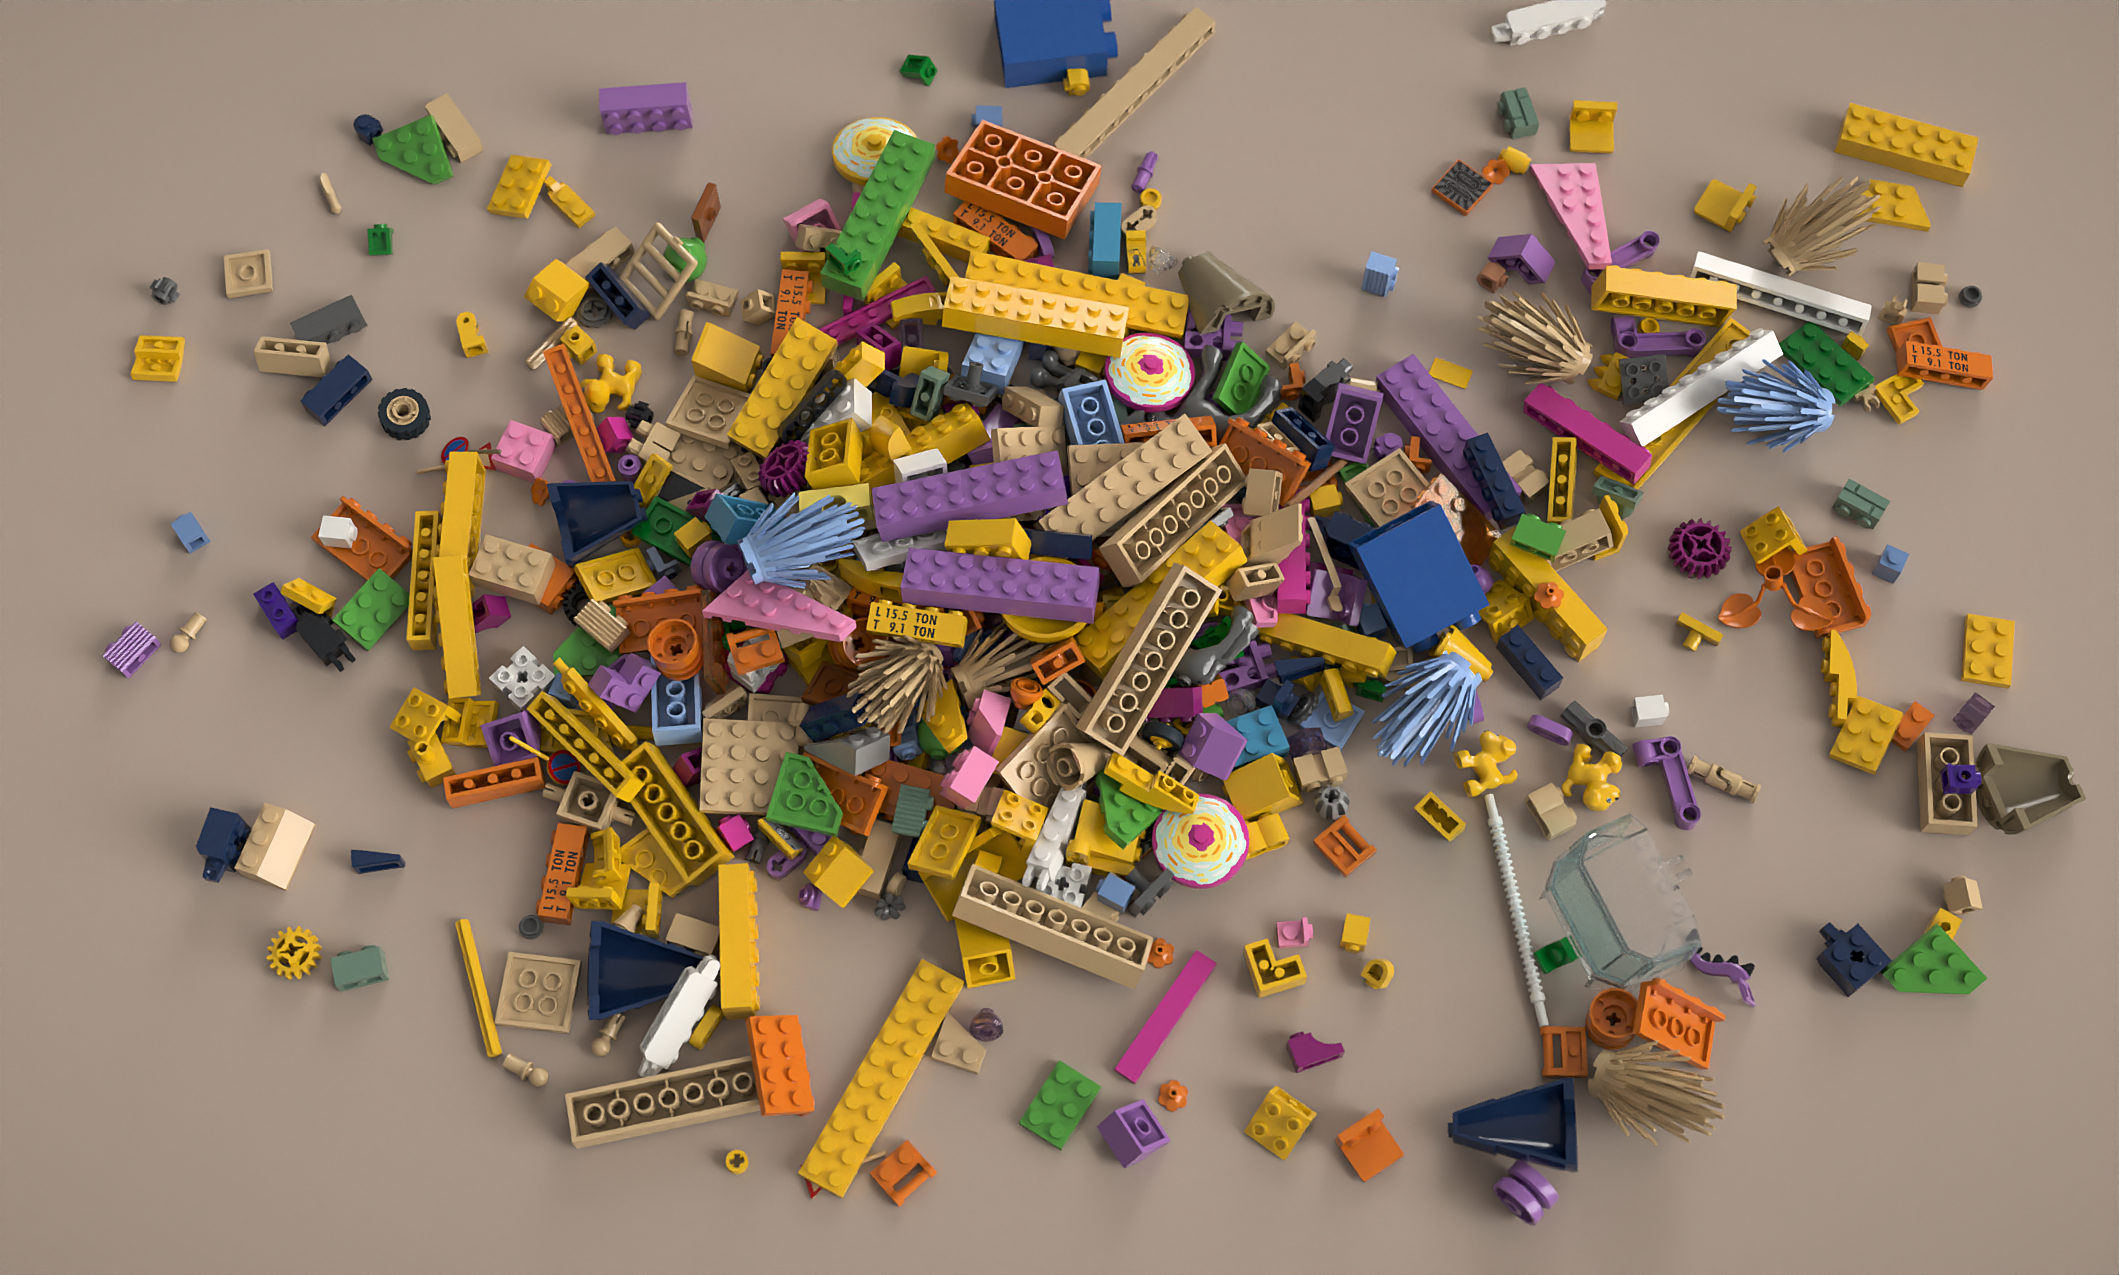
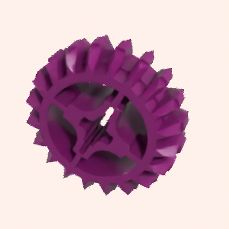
(784, 469)
(1711, 561)

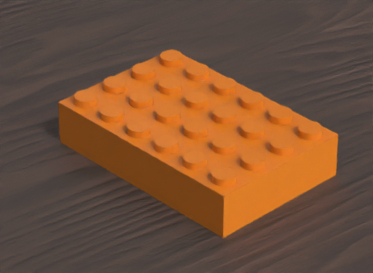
(1022, 179)

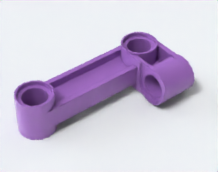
(1626, 255)
(1649, 344)
(1675, 774)

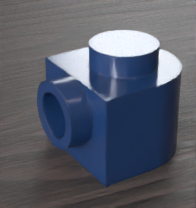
(367, 128)

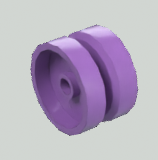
(717, 565)
(1525, 1192)

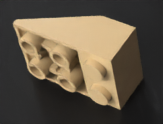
(1272, 536)

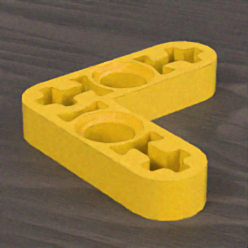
(1079, 852)

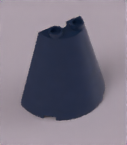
(594, 514)

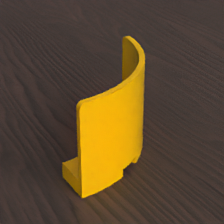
(994, 841)

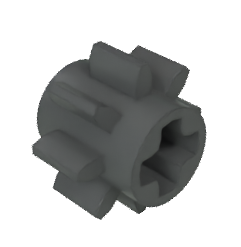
(164, 290)

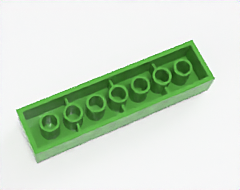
(880, 212)

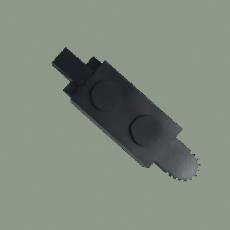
(321, 637)

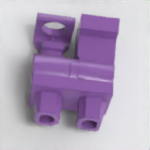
(1219, 339)
(1250, 669)

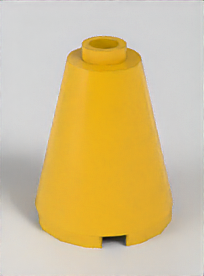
(1458, 643)

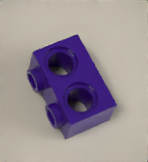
(277, 610)

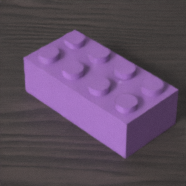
(645, 108)

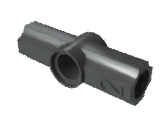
(1582, 721)

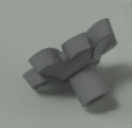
(889, 905)

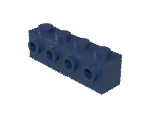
(1493, 480)

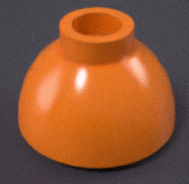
(1025, 692)

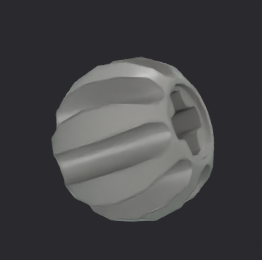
(1331, 802)

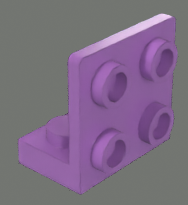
(1350, 595)

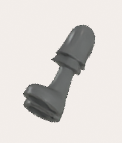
(1043, 376)

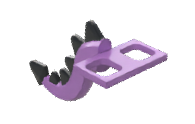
(1730, 969)

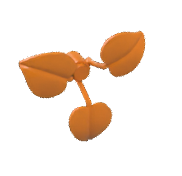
(1742, 612)

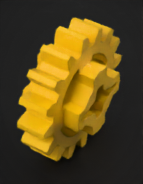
(285, 947)

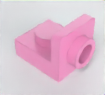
(1294, 933)

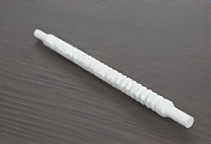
(1536, 997)

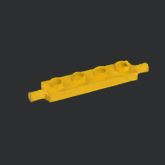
(599, 710)

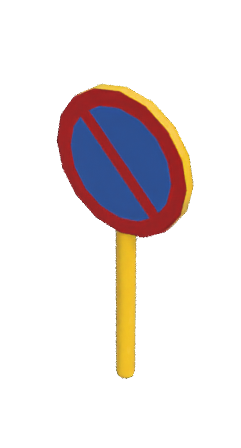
(559, 765)

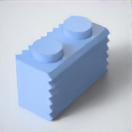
(1380, 274)

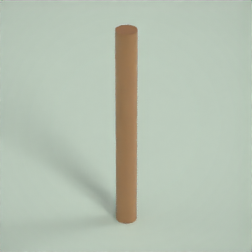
(1317, 482)

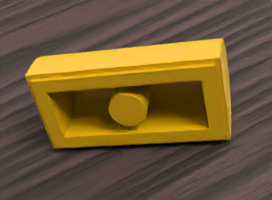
(1336, 694)

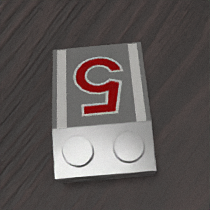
(854, 749)

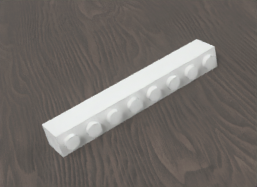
(1785, 295)
(1700, 388)

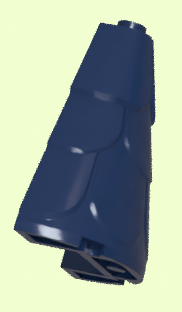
(630, 970)
(1525, 1126)

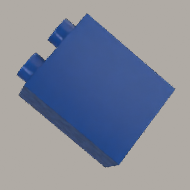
(1050, 36)
(1419, 576)

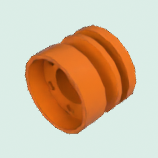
(676, 649)
(844, 652)
(1614, 1005)

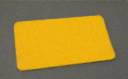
(1450, 373)

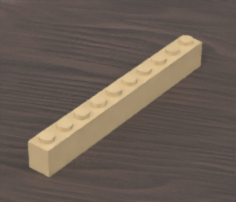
(1137, 84)

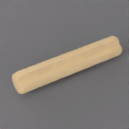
(553, 340)

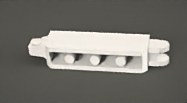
(1547, 19)
(1054, 837)
(678, 1016)

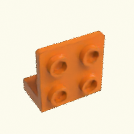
(1369, 1146)

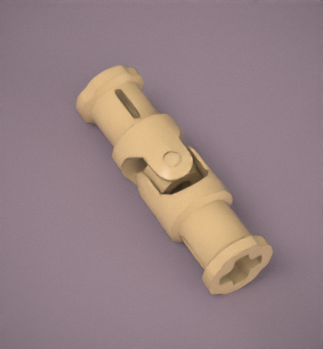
(1736, 785)

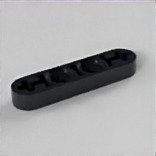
(809, 404)

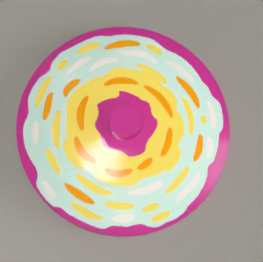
(1150, 373)
(1201, 846)

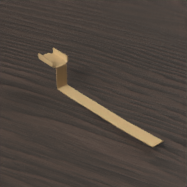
(1333, 600)

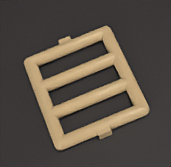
(680, 279)

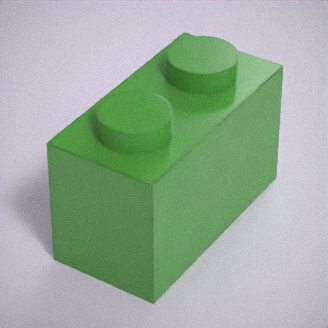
(1538, 537)

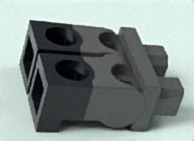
(1323, 388)

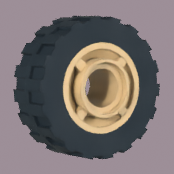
(404, 401)

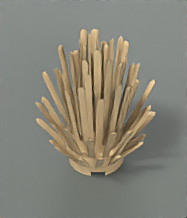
(1807, 232)
(1540, 336)
(997, 672)
(907, 673)
(1652, 1092)

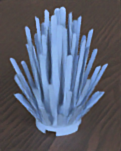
(1779, 404)
(798, 541)
(1438, 697)

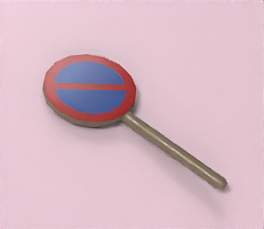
(462, 444)

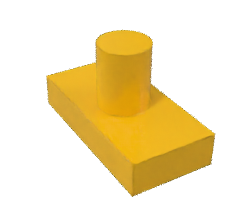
(1697, 632)

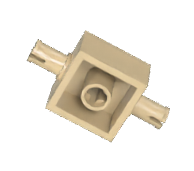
(581, 792)

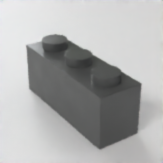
(330, 322)

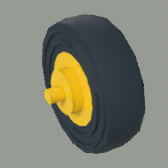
(1163, 736)

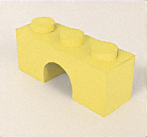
(857, 494)

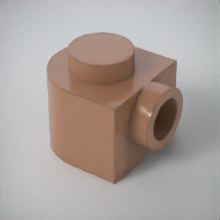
(1492, 277)

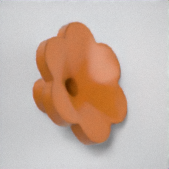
(947, 149)
(1496, 175)
(539, 491)
(1546, 598)
(1162, 958)
(1171, 1101)

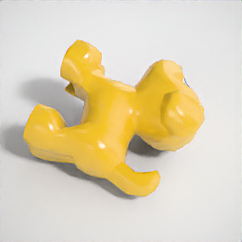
(598, 391)
(1494, 750)
(1598, 793)

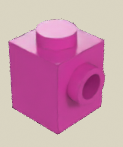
(614, 434)
(735, 832)

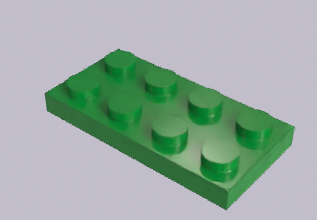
(1826, 361)
(660, 527)

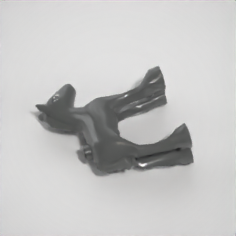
(1196, 405)
(1203, 665)

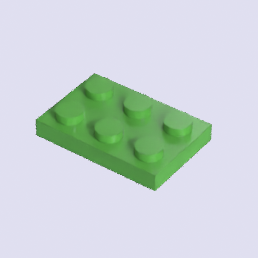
(1241, 380)
(372, 609)
(1060, 1105)

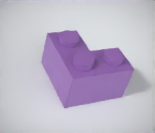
(1523, 255)
(629, 685)

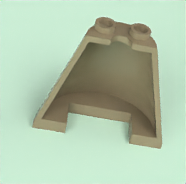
(1220, 291)
(2023, 787)

